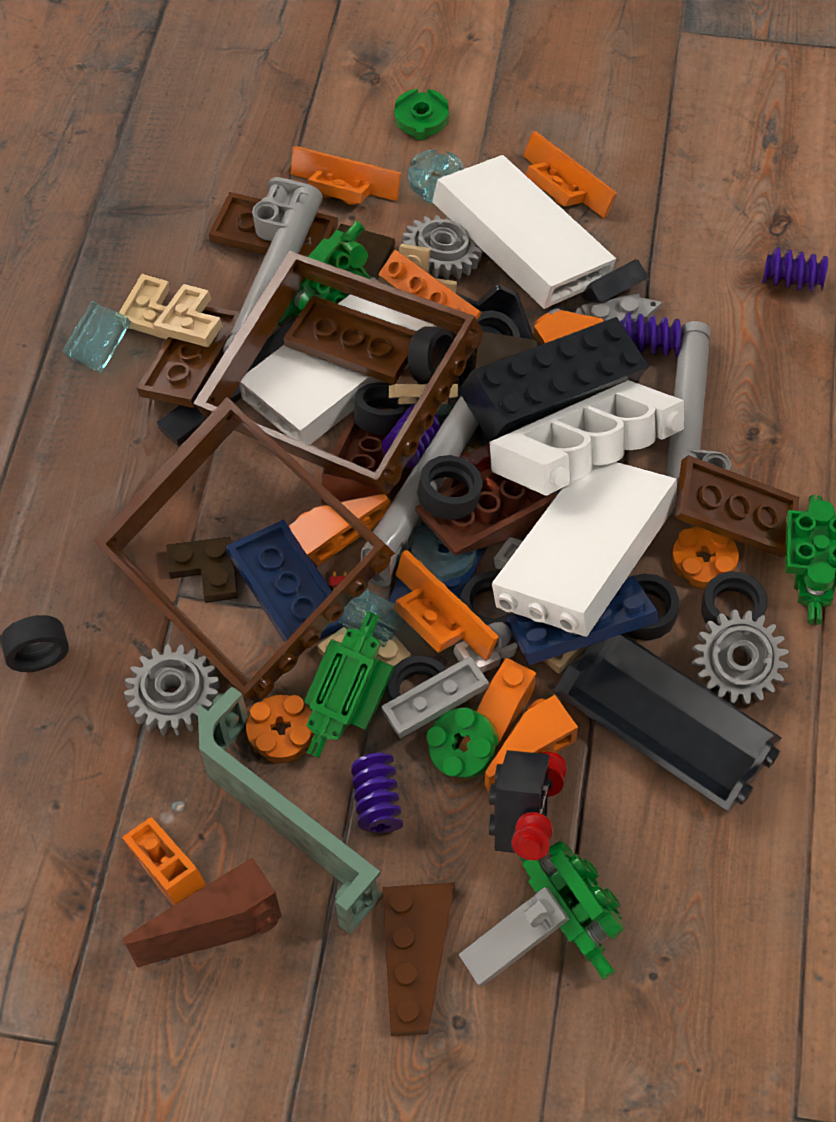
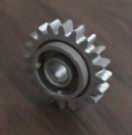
(449, 244)
(755, 642)
(148, 689)

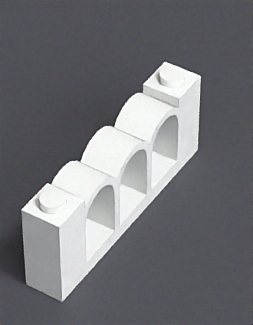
(586, 434)

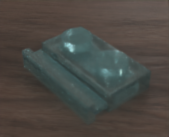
(96, 336)
(388, 623)

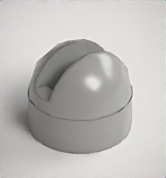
(503, 632)

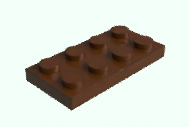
(236, 227)
(351, 339)
(185, 367)
(733, 505)

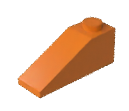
(326, 533)
(506, 699)
(541, 729)
(164, 861)

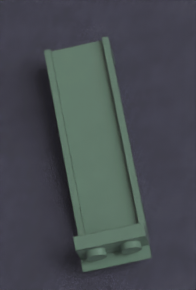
(216, 732)

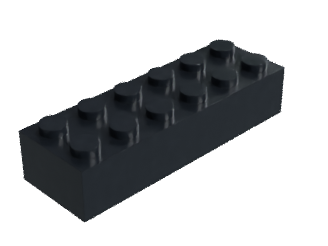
(551, 377)

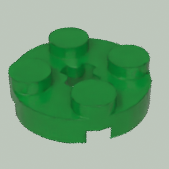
(421, 125)
(443, 741)

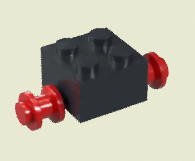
(522, 802)

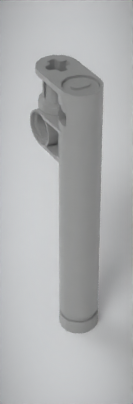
(285, 220)
(691, 387)
(401, 520)

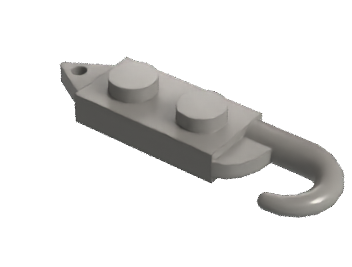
(618, 307)

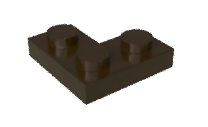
(206, 559)

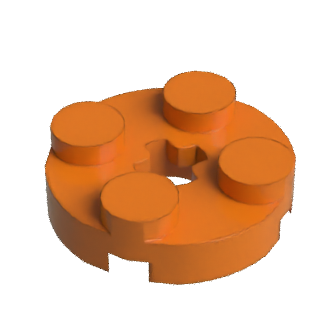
(698, 540)
(269, 743)

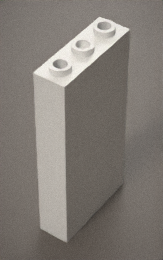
(523, 230)
(308, 393)
(585, 546)

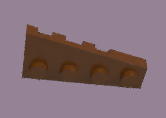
(414, 940)

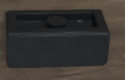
(615, 282)

